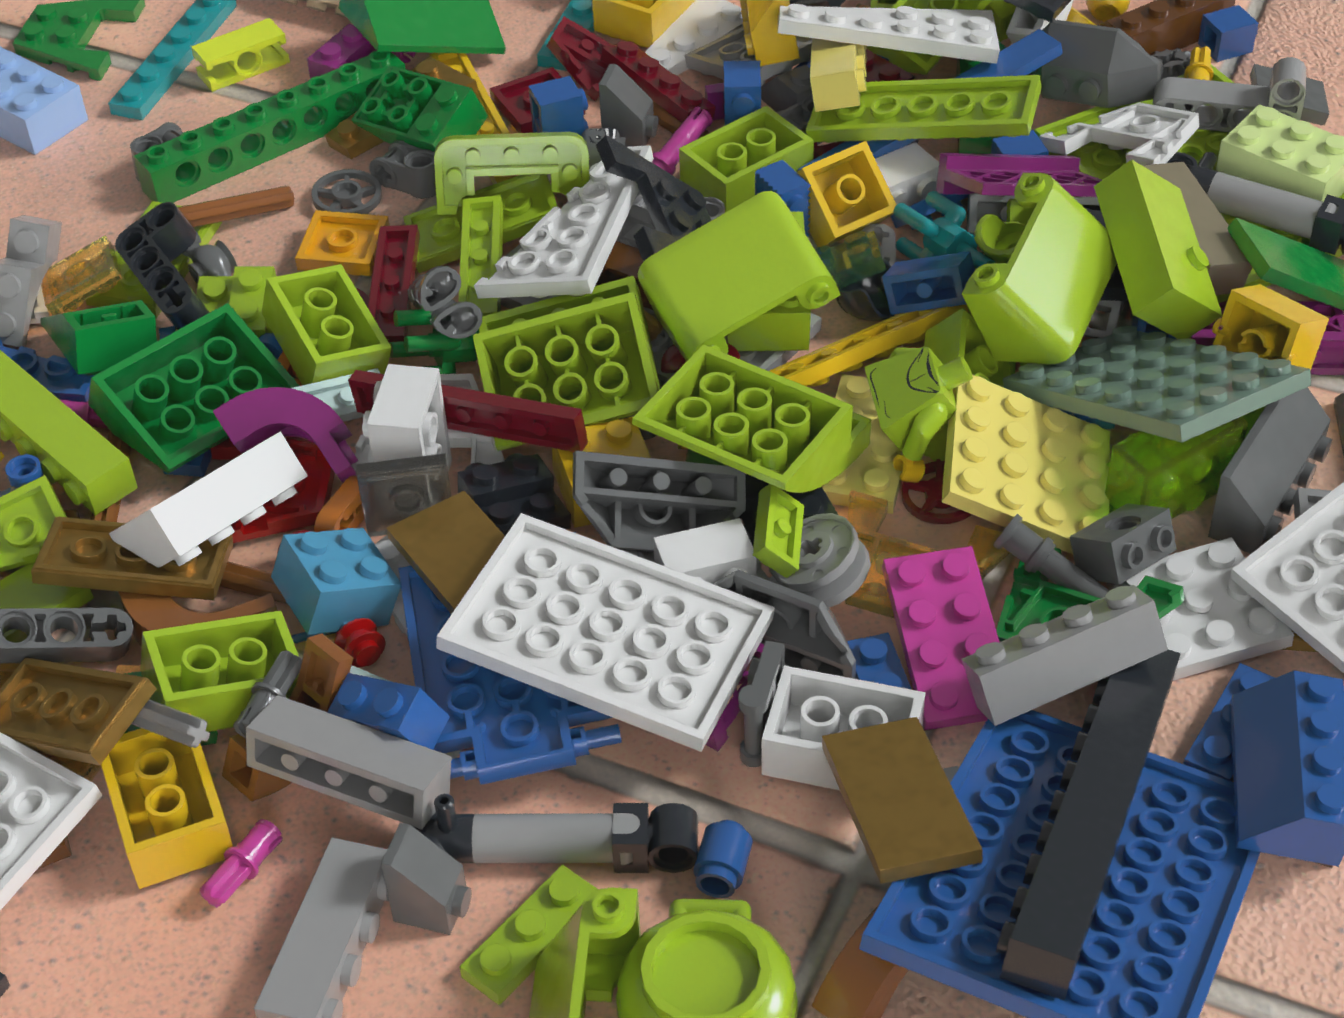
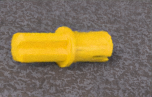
(1199, 64)

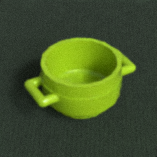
(707, 965)

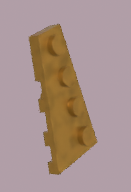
(354, 141)

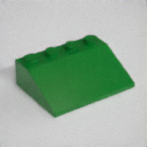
(426, 25)
(168, 391)

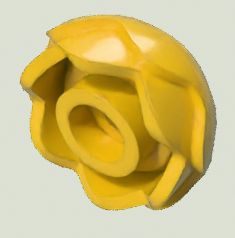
(1107, 9)

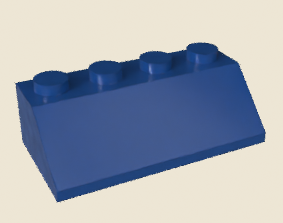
(1290, 767)

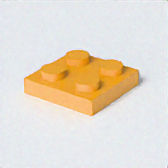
(341, 239)

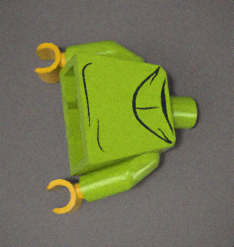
(914, 401)

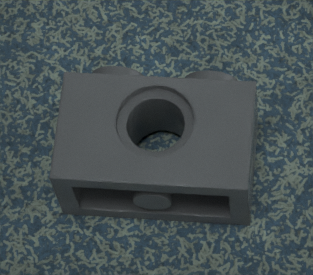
(1124, 542)

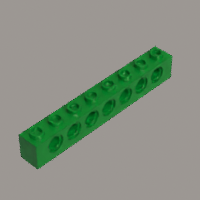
(258, 131)

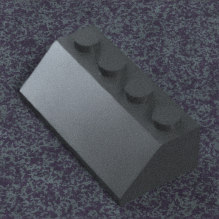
(1269, 469)

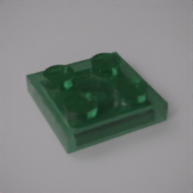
(854, 259)

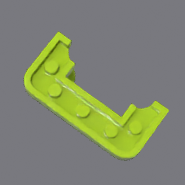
(466, 156)
(734, 274)
(1052, 283)
(586, 955)

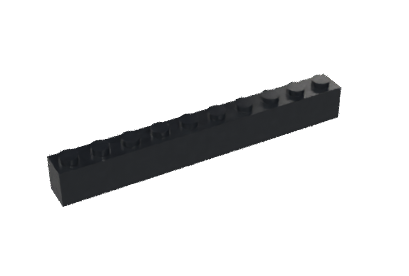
(1087, 828)

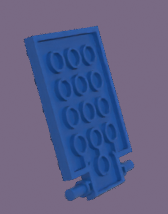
(506, 721)

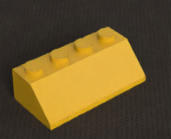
(762, 34)

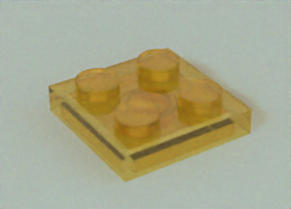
(80, 276)

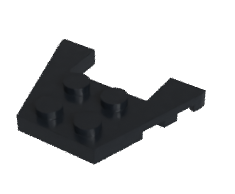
(671, 203)

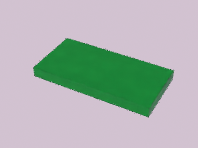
(1291, 263)

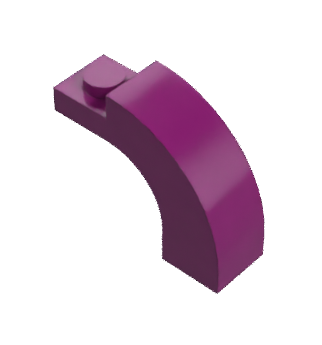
(267, 411)

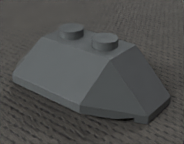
(1097, 67)
(650, 497)
(801, 623)

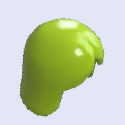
(997, 238)

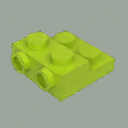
(241, 291)

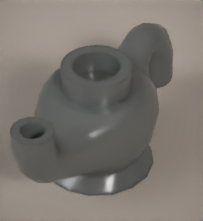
(209, 259)

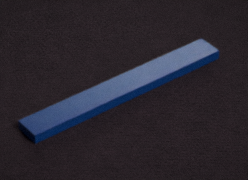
(1014, 60)

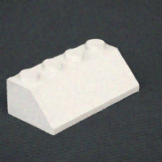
(214, 503)

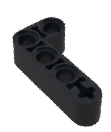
(148, 251)

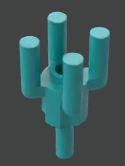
(940, 236)

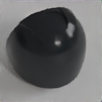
(866, 298)

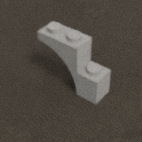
(29, 254)

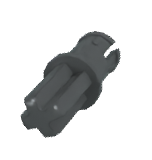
(275, 683)

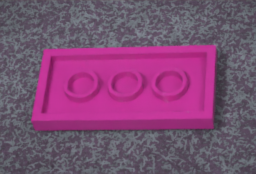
(940, 621)

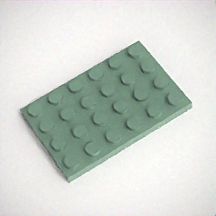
(1159, 383)

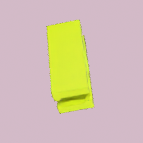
(240, 54)

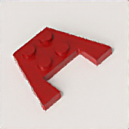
(297, 510)

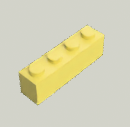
(837, 74)

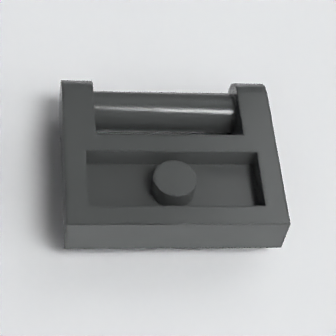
(757, 699)

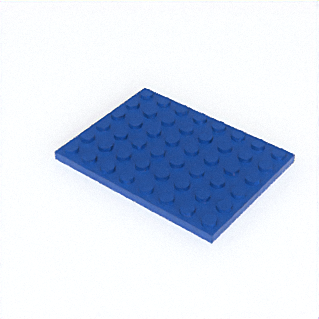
(1159, 911)

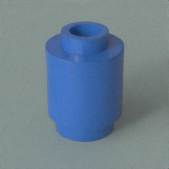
(722, 858)

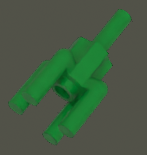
(443, 348)

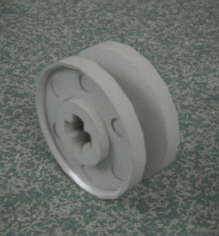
(830, 561)

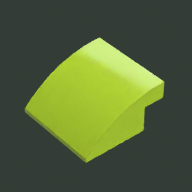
(572, 353)
(756, 422)

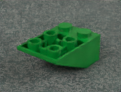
(419, 109)
(102, 335)

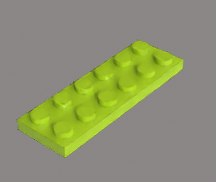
(933, 110)

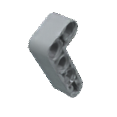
(1222, 103)

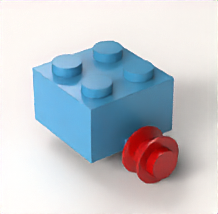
(338, 585)

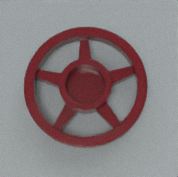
(933, 496)

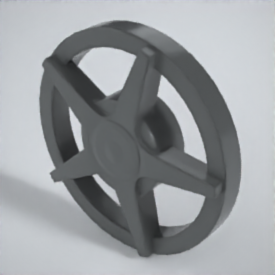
(347, 192)

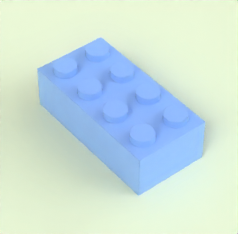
(36, 104)

